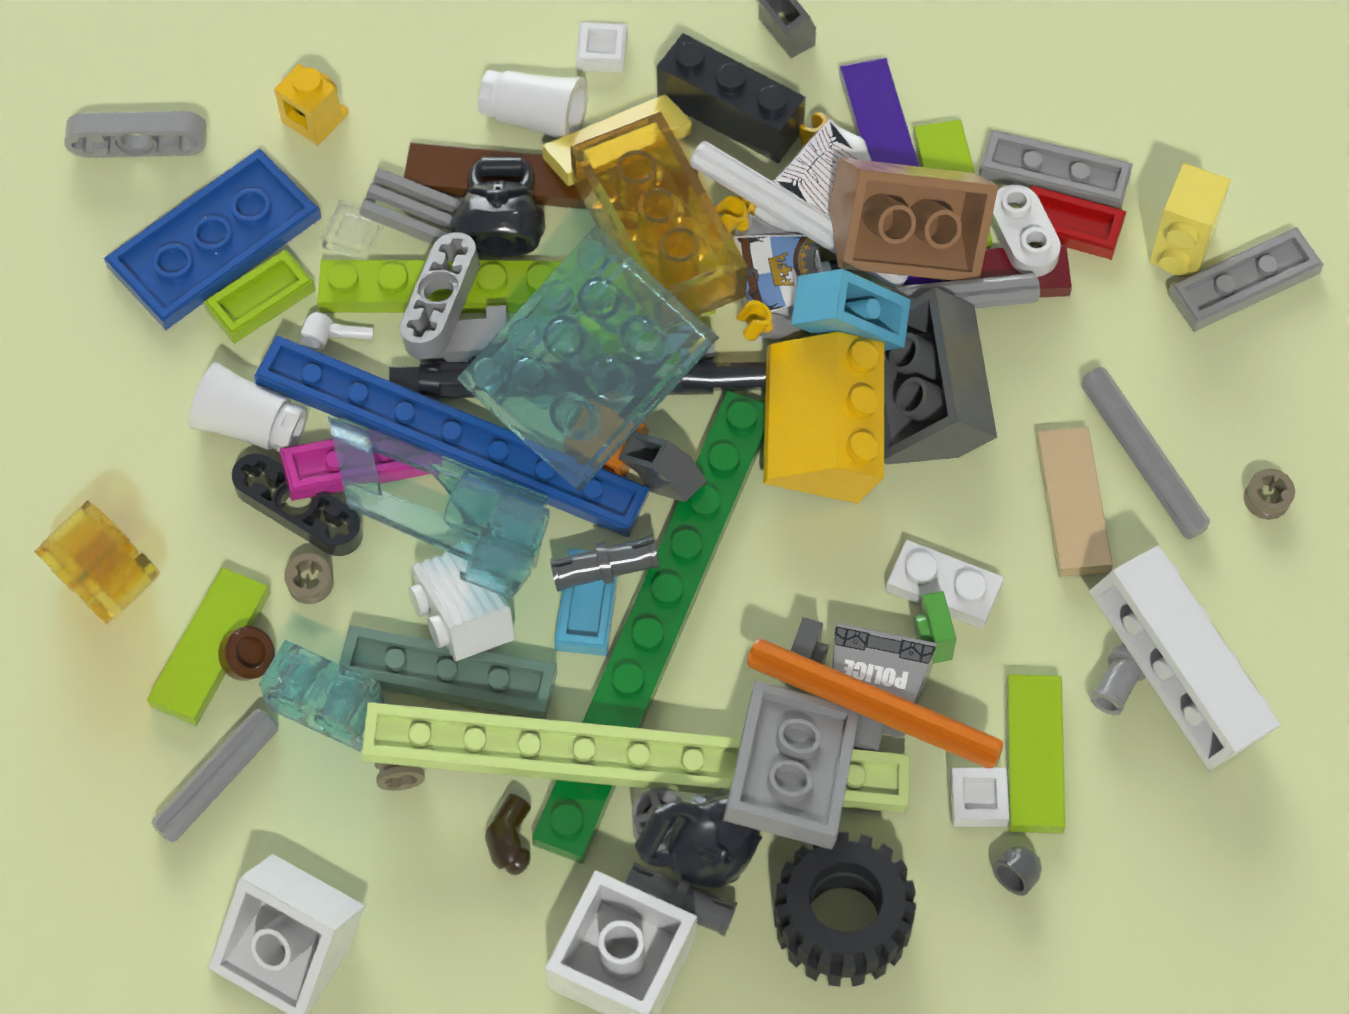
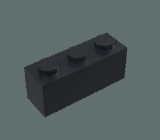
(731, 97)

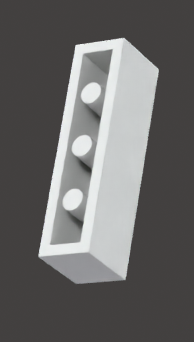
(1184, 657)

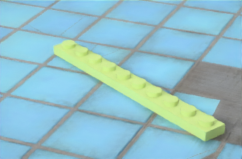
(595, 753)

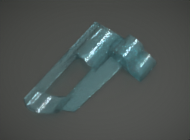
(485, 520)

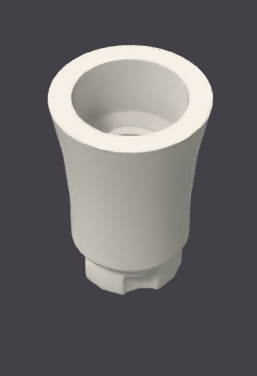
(534, 101)
(245, 411)

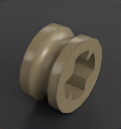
(1273, 479)
(292, 578)
(398, 776)

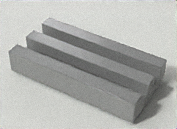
(414, 201)

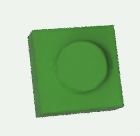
(936, 626)

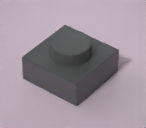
(809, 642)

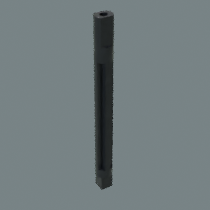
(441, 380)

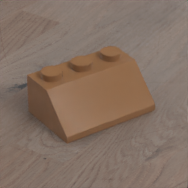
(910, 219)

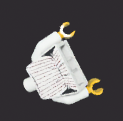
(813, 169)

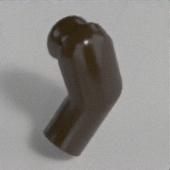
(503, 837)

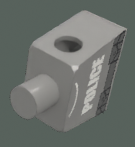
(887, 662)

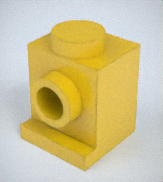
(316, 96)

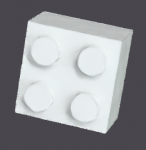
(621, 949)

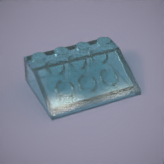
(587, 358)

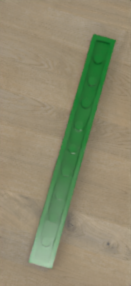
(659, 615)

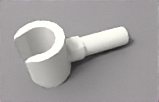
(319, 327)

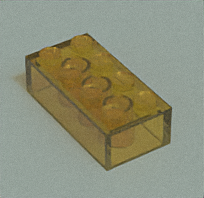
(659, 212)

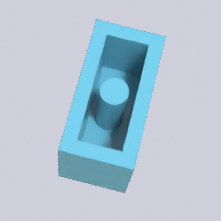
(850, 305)

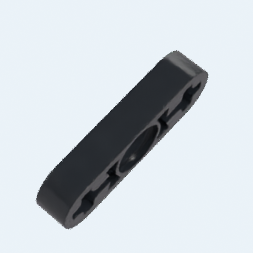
(304, 525)

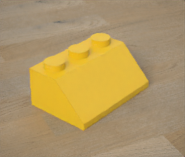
(825, 415)

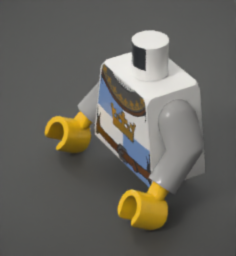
(773, 266)

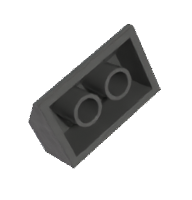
(937, 384)

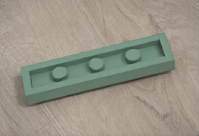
(423, 670)

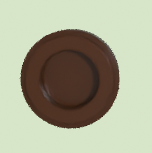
(246, 653)

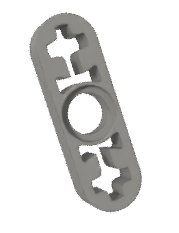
(159, 134)
(443, 314)

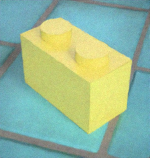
(1189, 220)

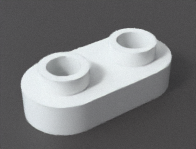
(1025, 225)

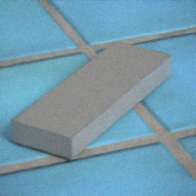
(1055, 168)
(1245, 279)

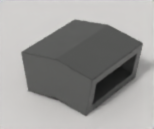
(796, 36)
(662, 466)

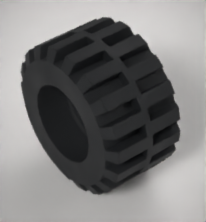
(844, 953)

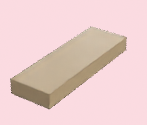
(1074, 502)

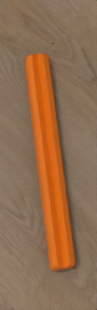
(875, 703)

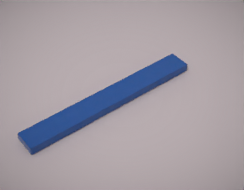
(442, 429)

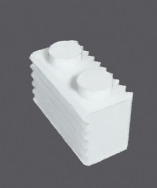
(458, 612)

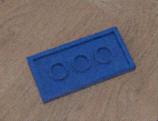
(212, 238)

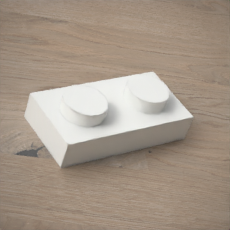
(967, 588)

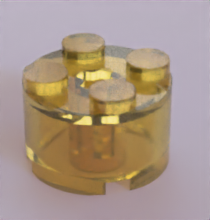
(97, 562)

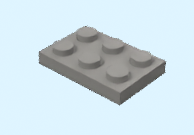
(792, 765)

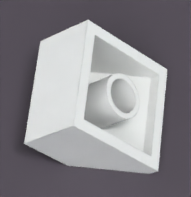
(285, 935)

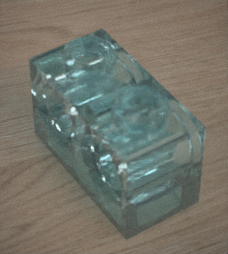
(319, 694)

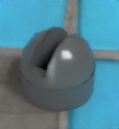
(1018, 870)

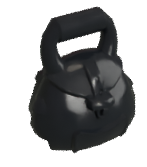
(500, 212)
(700, 842)

